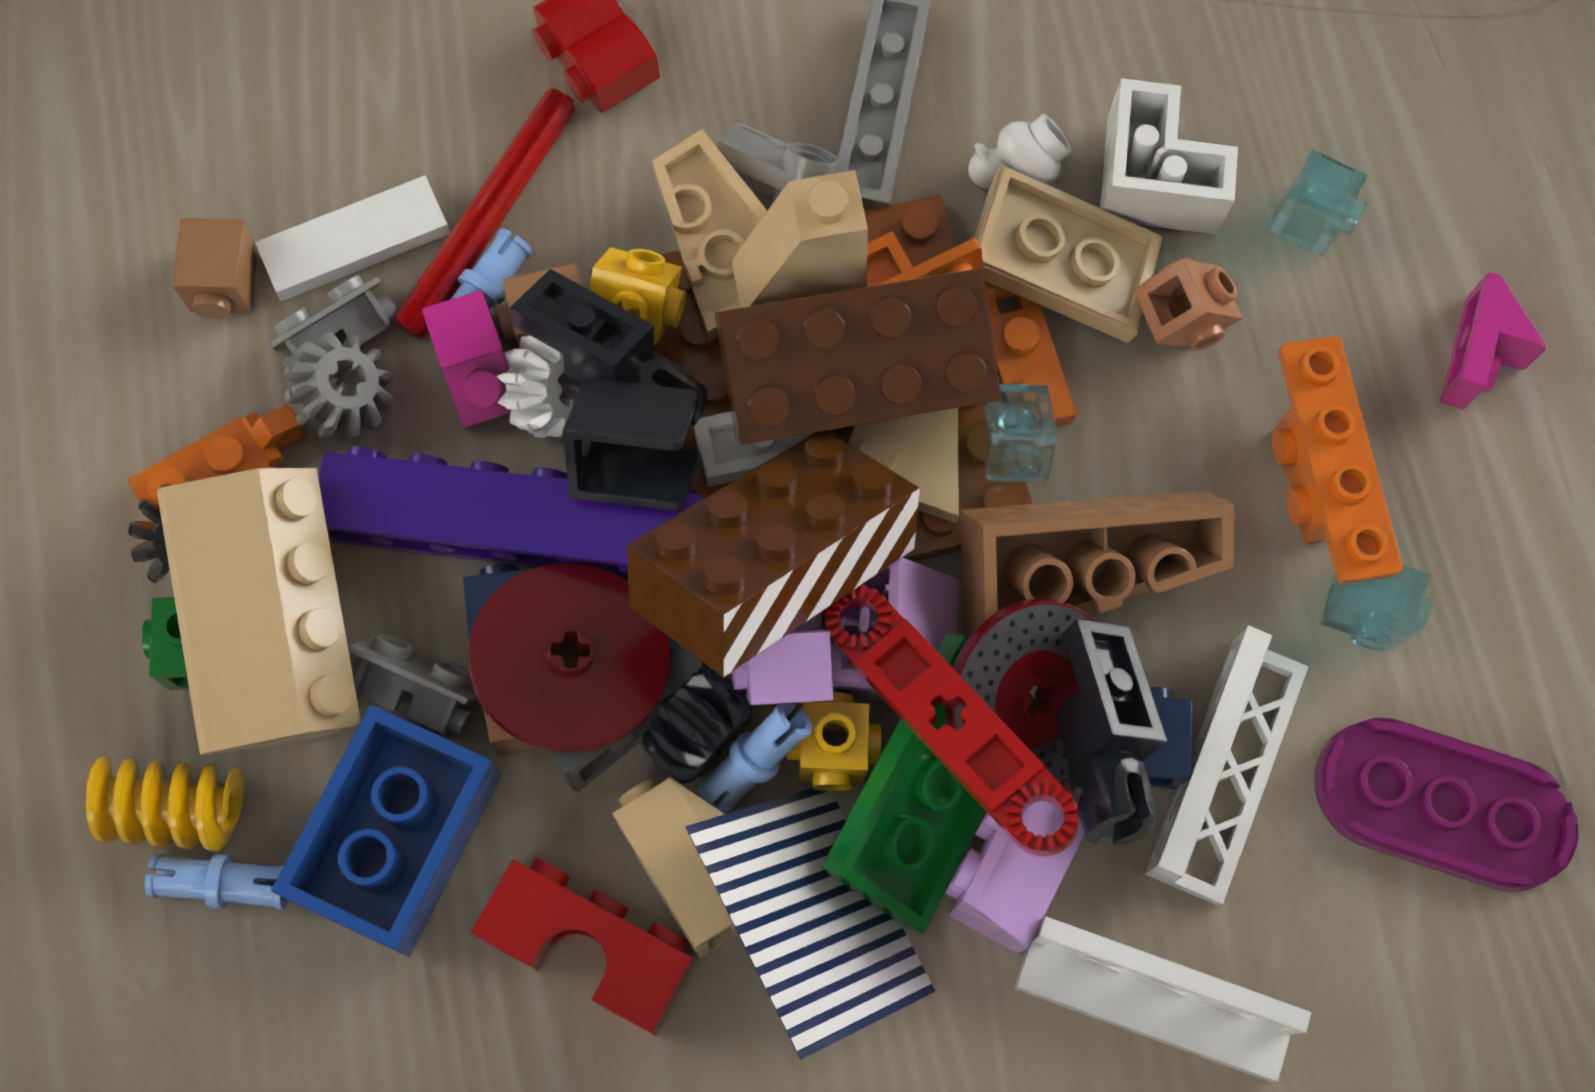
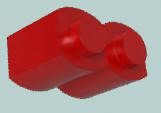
(599, 48)

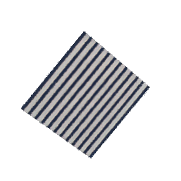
(814, 941)

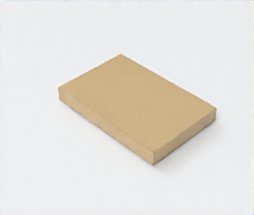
(1065, 253)

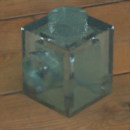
(1320, 203)
(1379, 611)

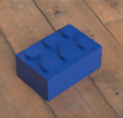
(388, 830)

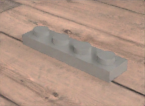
(883, 97)

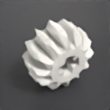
(537, 389)

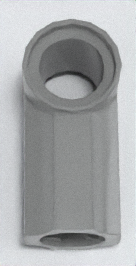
(771, 163)

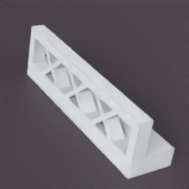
(1212, 753)
(1159, 999)

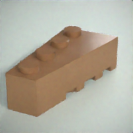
(1091, 550)

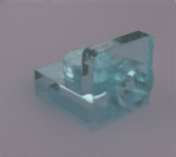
(1020, 434)

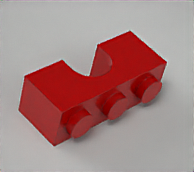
(536, 911)

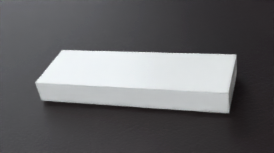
(352, 238)

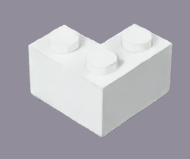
(1156, 176)

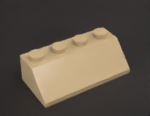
(258, 609)

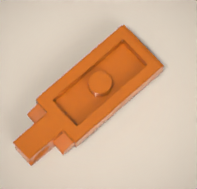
(234, 448)

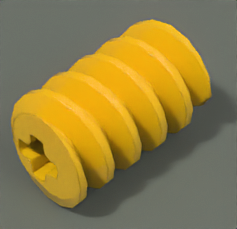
(163, 808)

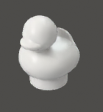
(1025, 147)

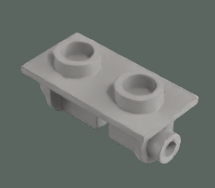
(352, 311)
(437, 688)

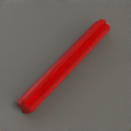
(487, 210)

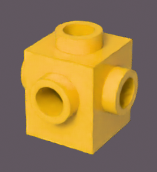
(641, 285)
(843, 765)

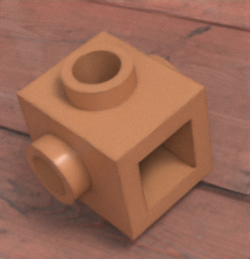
(1189, 304)

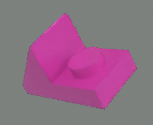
(1489, 334)
(469, 356)

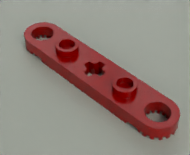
(981, 754)

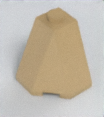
(806, 243)
(655, 829)

